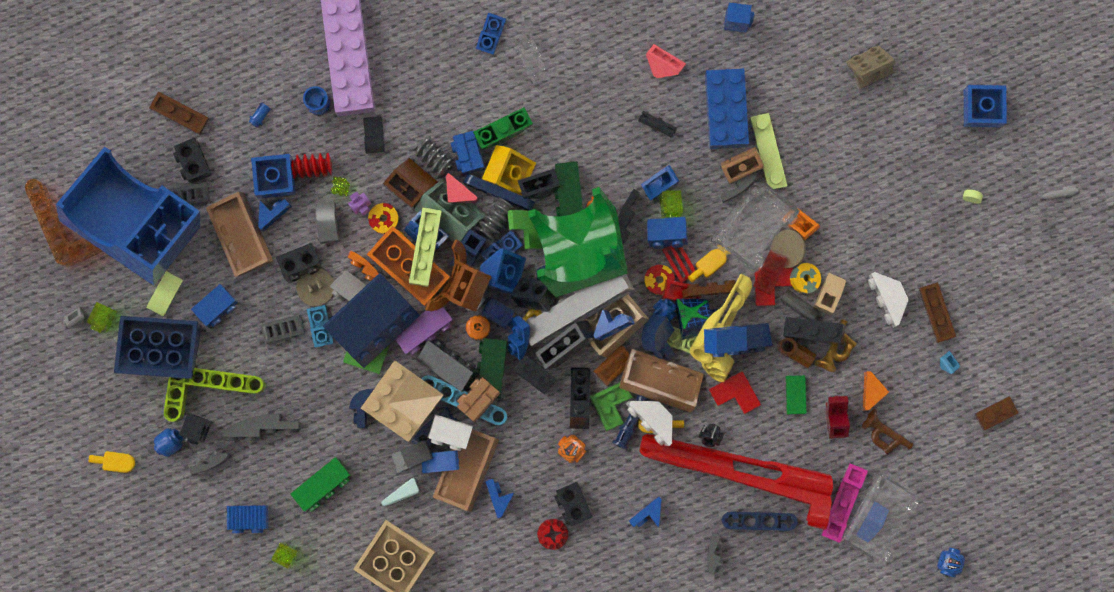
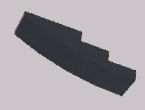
(627, 215)

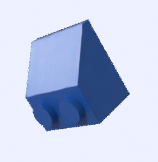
(504, 269)

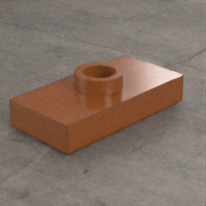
(612, 366)

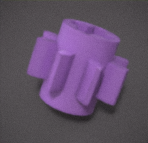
(359, 203)

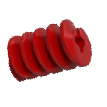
(311, 165)

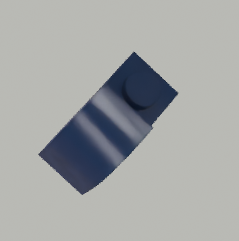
(473, 245)
(655, 336)
(357, 402)

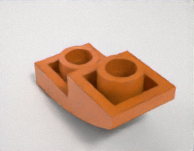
(358, 261)

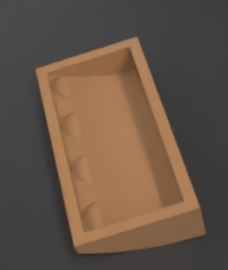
(239, 234)
(661, 380)
(463, 485)

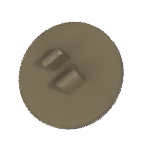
(789, 244)
(315, 288)

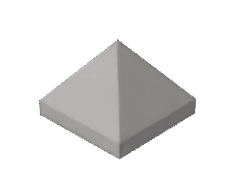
(75, 318)

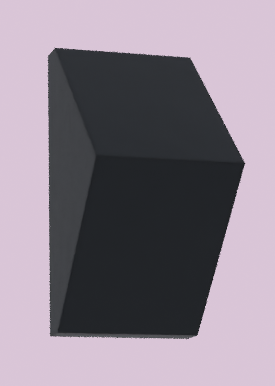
(539, 185)

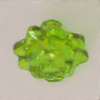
(340, 186)

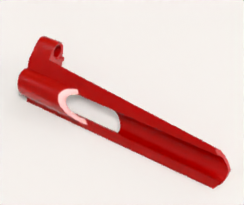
(795, 482)

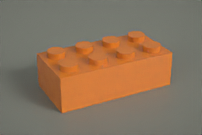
(395, 256)

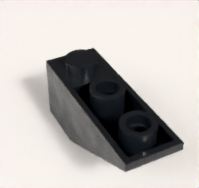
(580, 398)

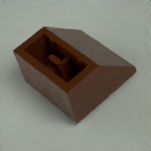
(409, 183)

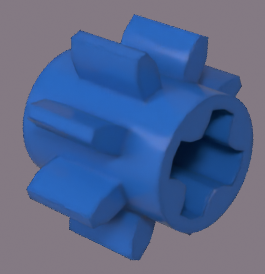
(665, 308)

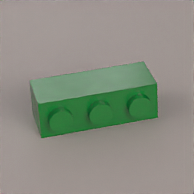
(321, 485)

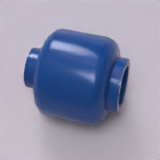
(168, 442)

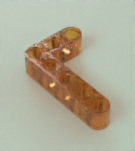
(57, 229)

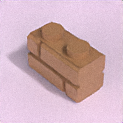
(742, 165)
(478, 399)

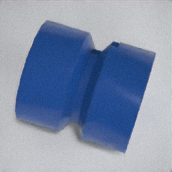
(316, 100)

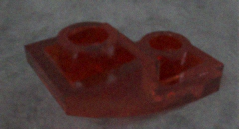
(770, 271)

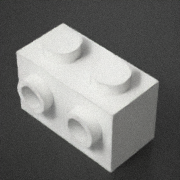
(450, 432)

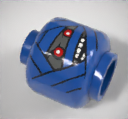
(951, 562)

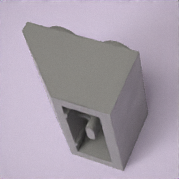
(346, 286)

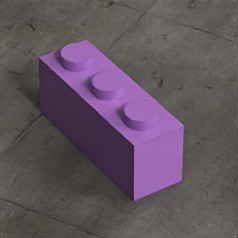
(424, 329)

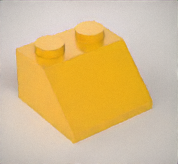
(508, 167)

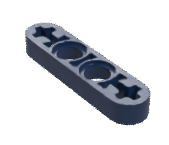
(498, 192)
(759, 521)

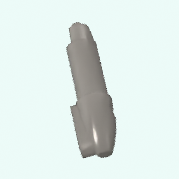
(1065, 192)

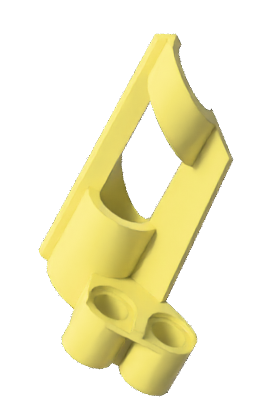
(720, 367)

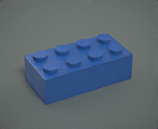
(726, 108)

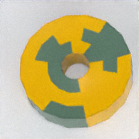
(797, 278)

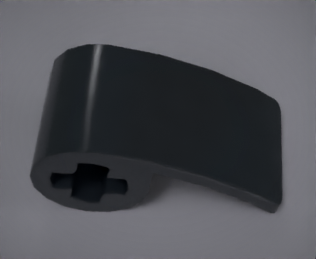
(373, 135)

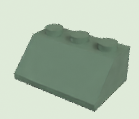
(455, 217)

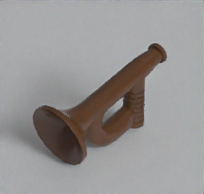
(873, 422)

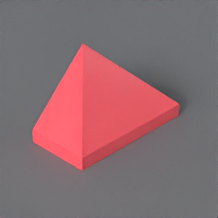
(663, 63)
(457, 192)

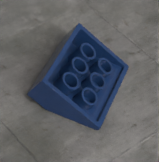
(371, 320)
(157, 347)

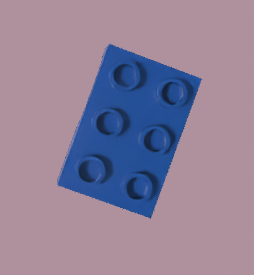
(127, 218)

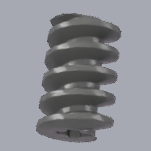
(433, 157)
(496, 219)

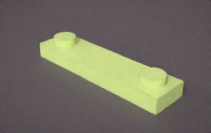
(768, 151)
(425, 247)

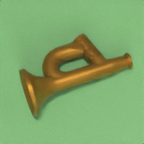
(827, 361)

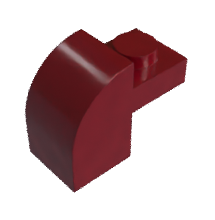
(837, 417)

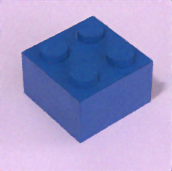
(985, 106)
(273, 176)

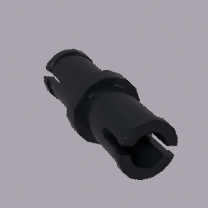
(657, 124)

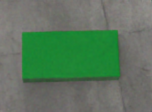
(795, 394)

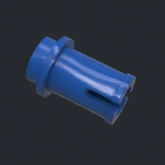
(259, 115)

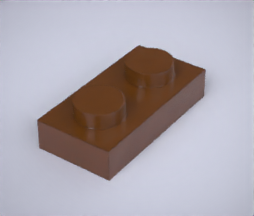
(996, 413)

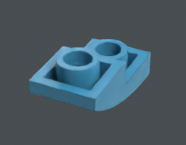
(318, 317)

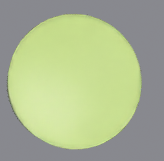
(972, 196)

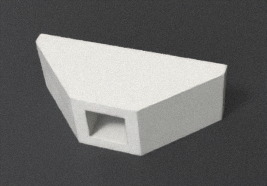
(890, 297)
(653, 418)

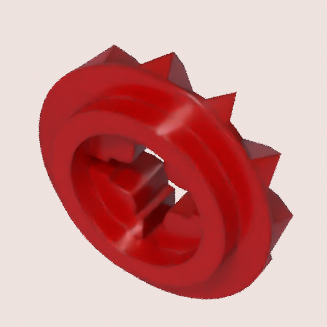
(561, 538)

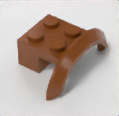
(464, 286)

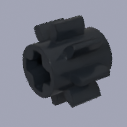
(711, 435)

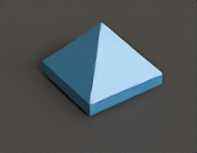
(949, 363)

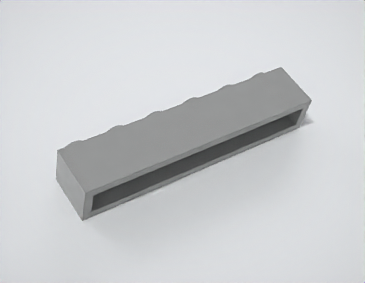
(576, 309)

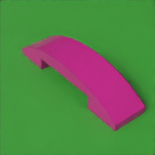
(844, 501)

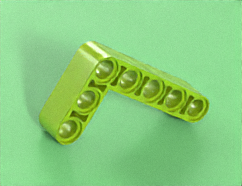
(207, 382)

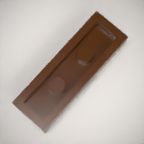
(179, 113)
(710, 289)
(937, 312)

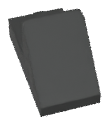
(412, 456)

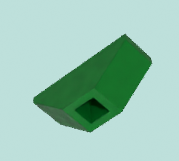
(503, 129)

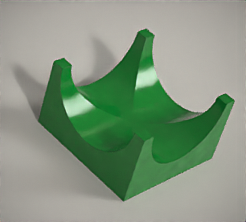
(580, 246)

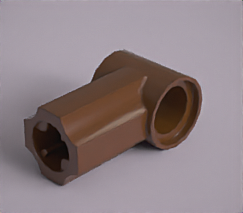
(797, 353)

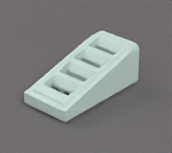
(406, 490)

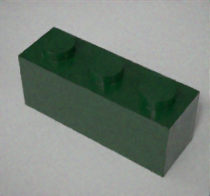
(570, 190)
(492, 362)

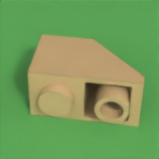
(830, 294)

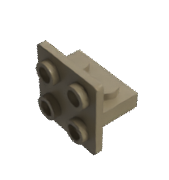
(871, 66)

